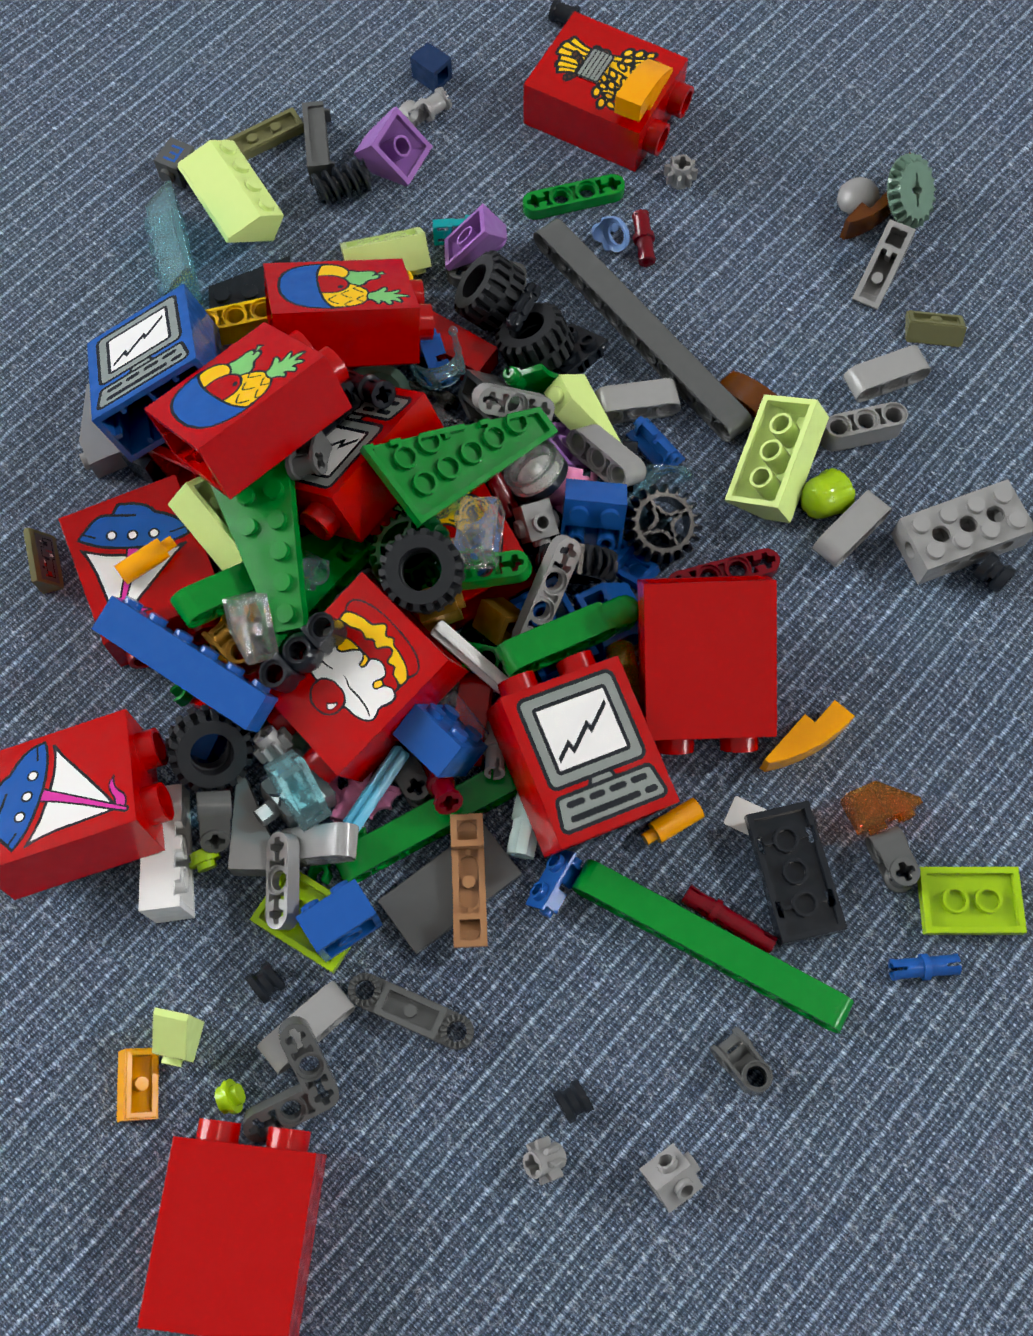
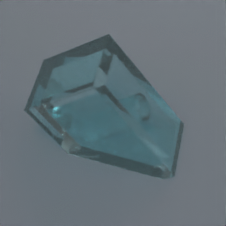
(298, 789)

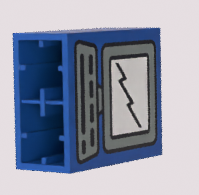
(144, 361)

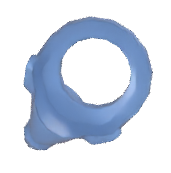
(602, 233)

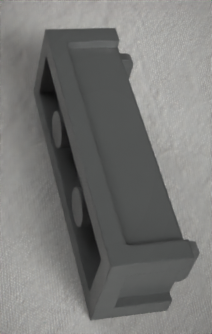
(316, 138)

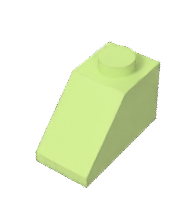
(175, 1036)

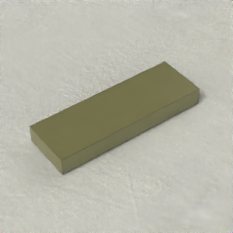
(269, 133)

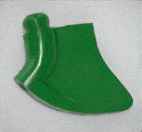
(533, 379)

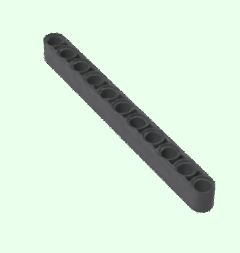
(643, 330)

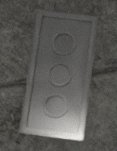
(424, 901)

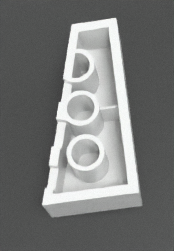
(165, 877)

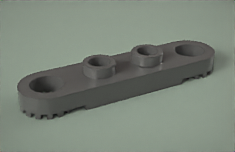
(410, 1011)

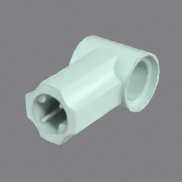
(522, 839)

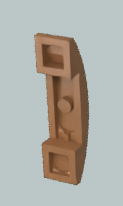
(468, 880)

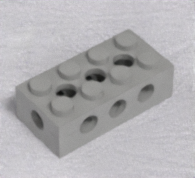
(962, 531)

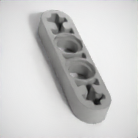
(540, 592)

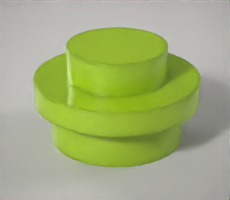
(203, 860)
(230, 1097)

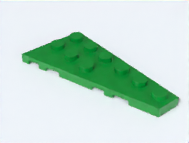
(450, 462)
(269, 542)

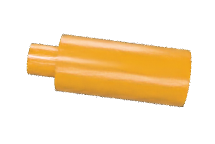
(145, 559)
(673, 822)

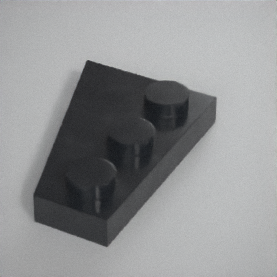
(240, 288)

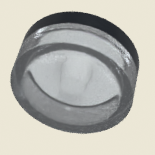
(537, 473)

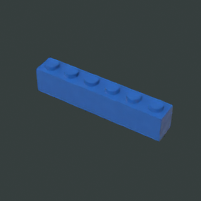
(185, 663)

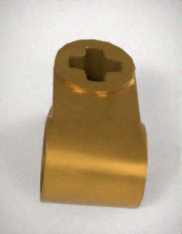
(224, 644)

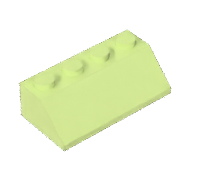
(231, 192)
(777, 457)

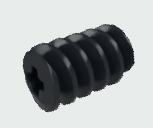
(342, 182)

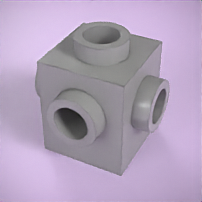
(536, 522)
(672, 1177)

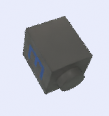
(168, 159)

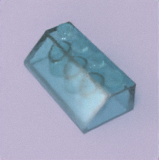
(170, 243)

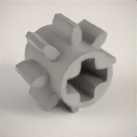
(680, 172)
(271, 743)
(544, 1160)

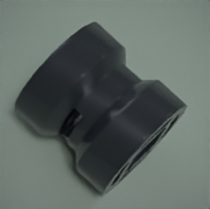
(994, 572)

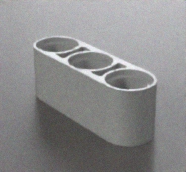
(887, 373)
(636, 399)
(873, 418)
(606, 455)
(851, 528)
(326, 843)
(322, 1012)

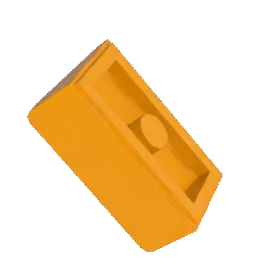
(137, 1085)

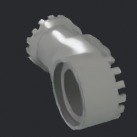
(426, 108)

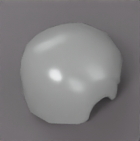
(855, 192)

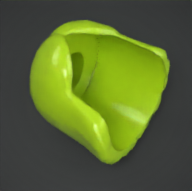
(827, 494)

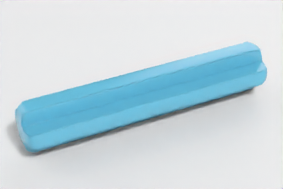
(377, 786)

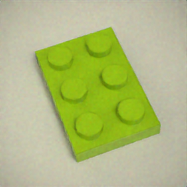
(971, 901)
(296, 937)

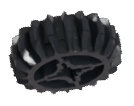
(667, 534)
(594, 565)

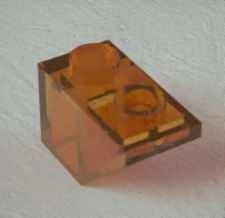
(878, 804)

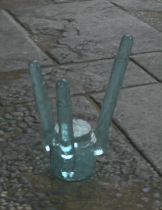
(315, 570)

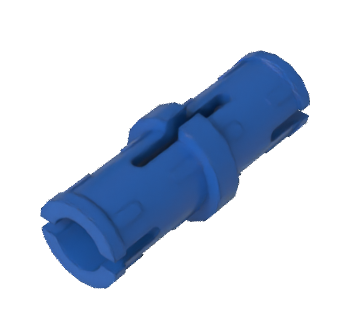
(924, 967)

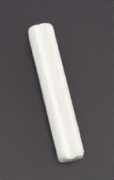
(468, 655)

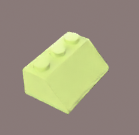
(405, 244)

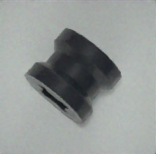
(265, 982)
(573, 1101)

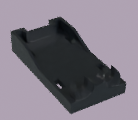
(795, 874)

